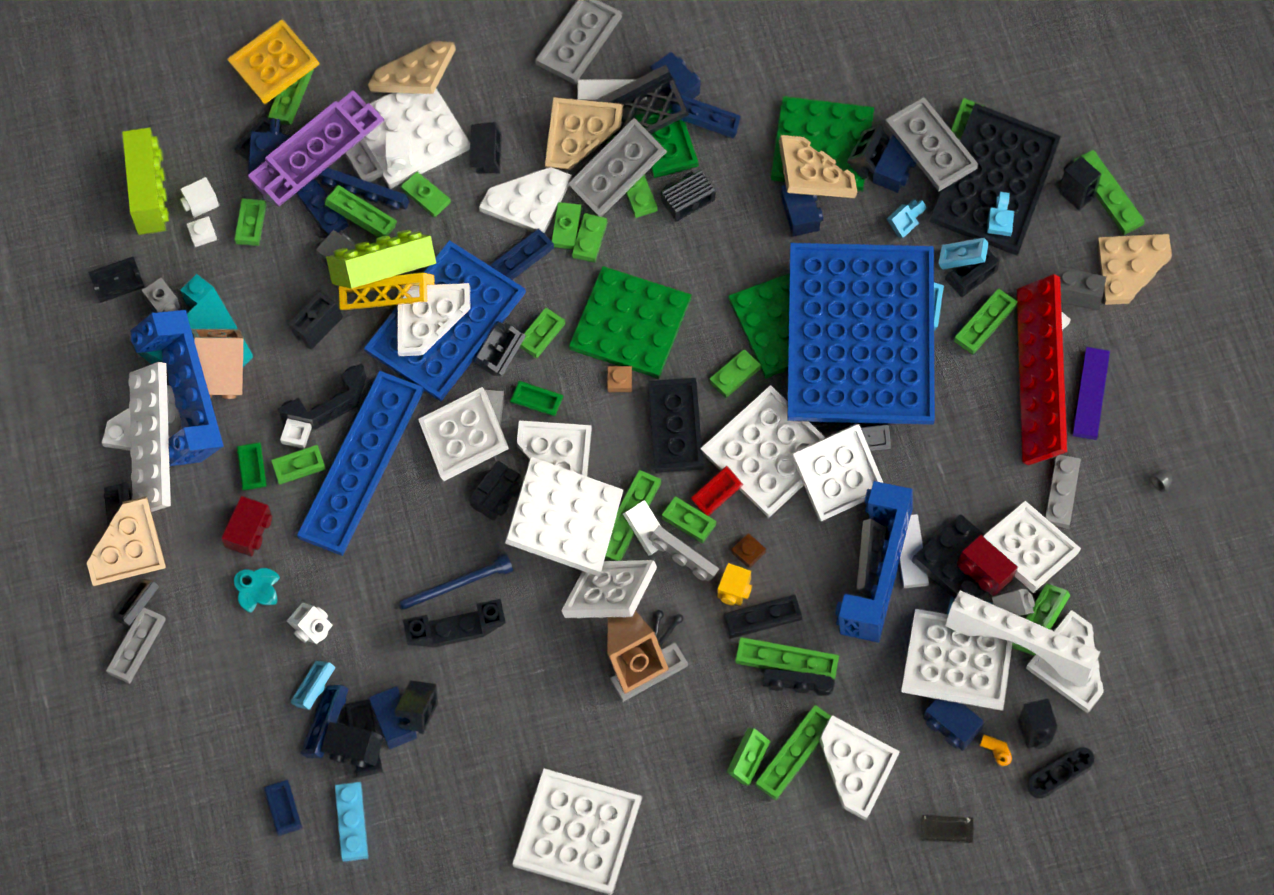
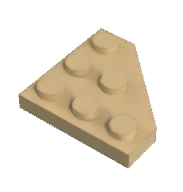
(414, 72)
(578, 129)
(813, 171)
(1130, 264)
(127, 546)

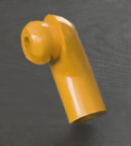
(999, 748)

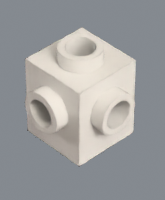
(310, 623)

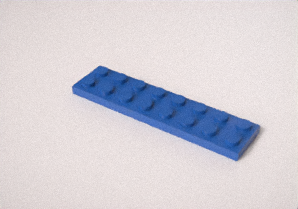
(360, 463)

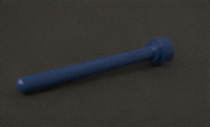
(500, 565)

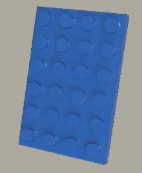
(444, 363)

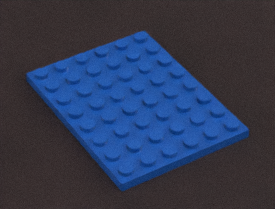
(861, 334)

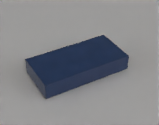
(283, 807)

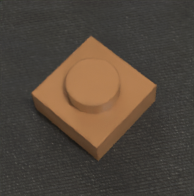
(619, 378)

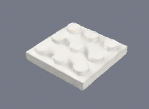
(463, 433)
(837, 471)
(1032, 545)
(611, 593)

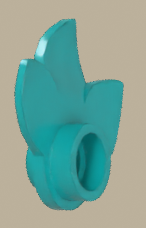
(259, 590)

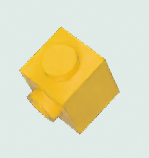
(734, 585)

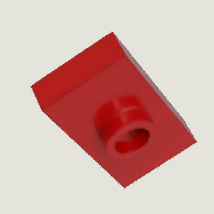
(717, 491)

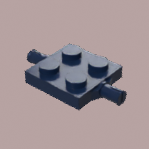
(264, 143)

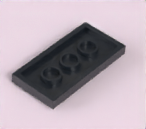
(675, 425)

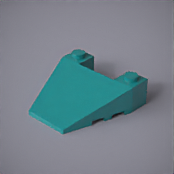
(206, 313)

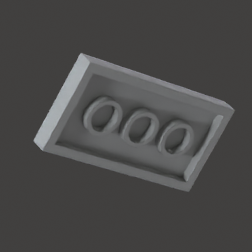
(578, 39)
(931, 144)
(617, 167)

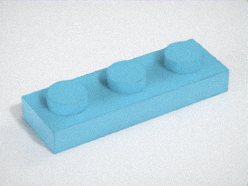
(351, 821)

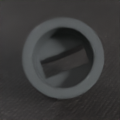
(1161, 480)

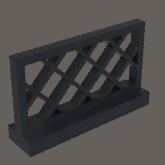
(648, 86)

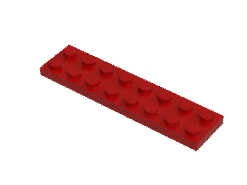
(1041, 370)

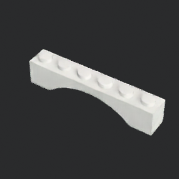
(1068, 657)

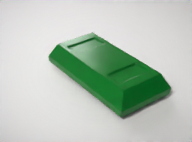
(536, 398)
(251, 466)

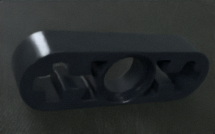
(1042, 776)

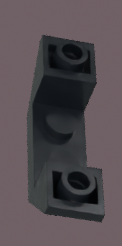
(341, 403)
(455, 629)

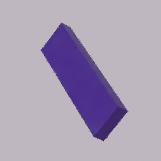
(1091, 393)

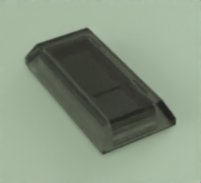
(947, 829)

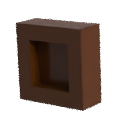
(748, 550)

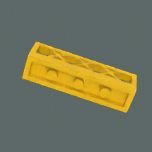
(383, 286)

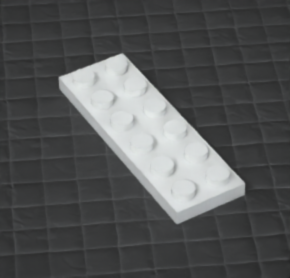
(150, 435)

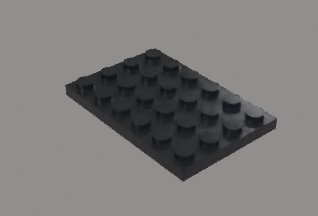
(1010, 160)

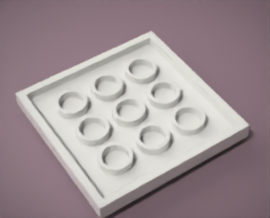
(431, 128)
(759, 450)
(564, 516)
(955, 665)
(577, 831)

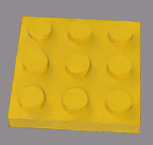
(273, 61)

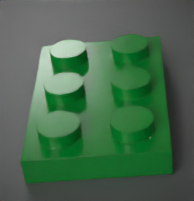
(676, 142)

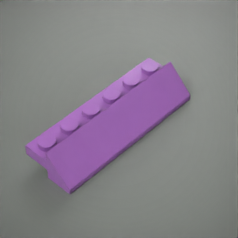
(314, 148)

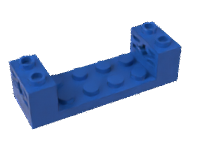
(173, 336)
(865, 617)

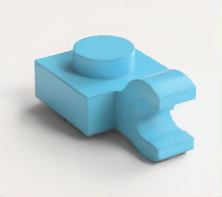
(904, 218)
(999, 218)

